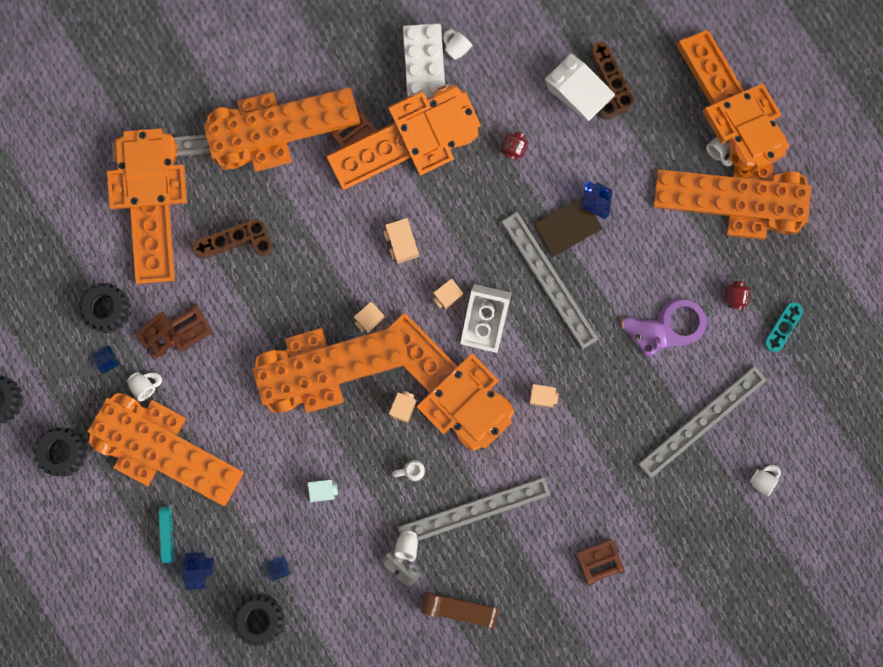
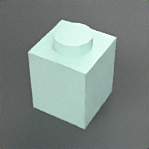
(322, 490)

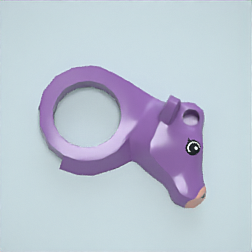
(658, 334)

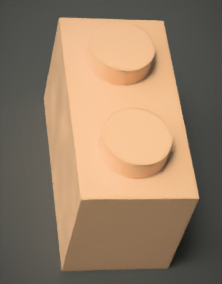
(402, 241)
(403, 407)

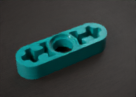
(780, 342)
(166, 540)

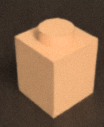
(447, 294)
(368, 318)
(543, 396)

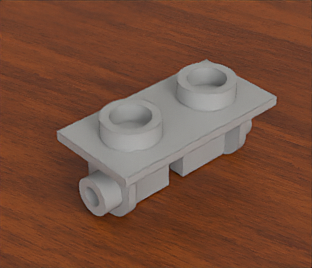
(408, 572)

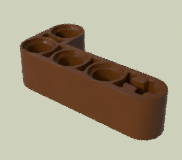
(609, 78)
(231, 243)
(459, 610)

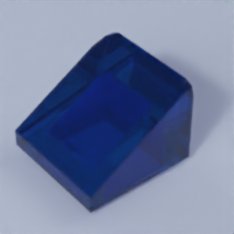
(106, 359)
(278, 568)

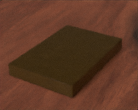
(567, 227)

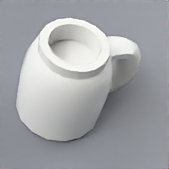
(457, 45)
(719, 151)
(141, 386)
(413, 470)
(764, 481)
(406, 546)

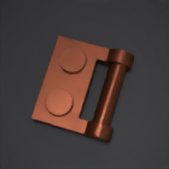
(361, 131)
(192, 332)
(597, 556)

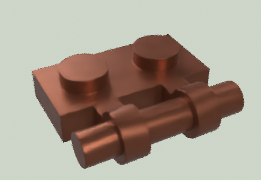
(155, 330)

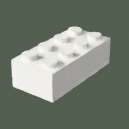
(423, 58)

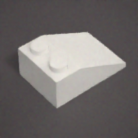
(579, 87)
(485, 318)

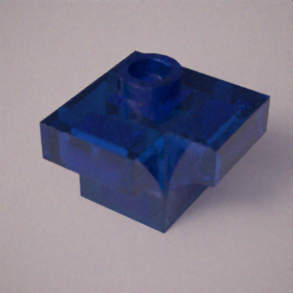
(597, 199)
(196, 570)

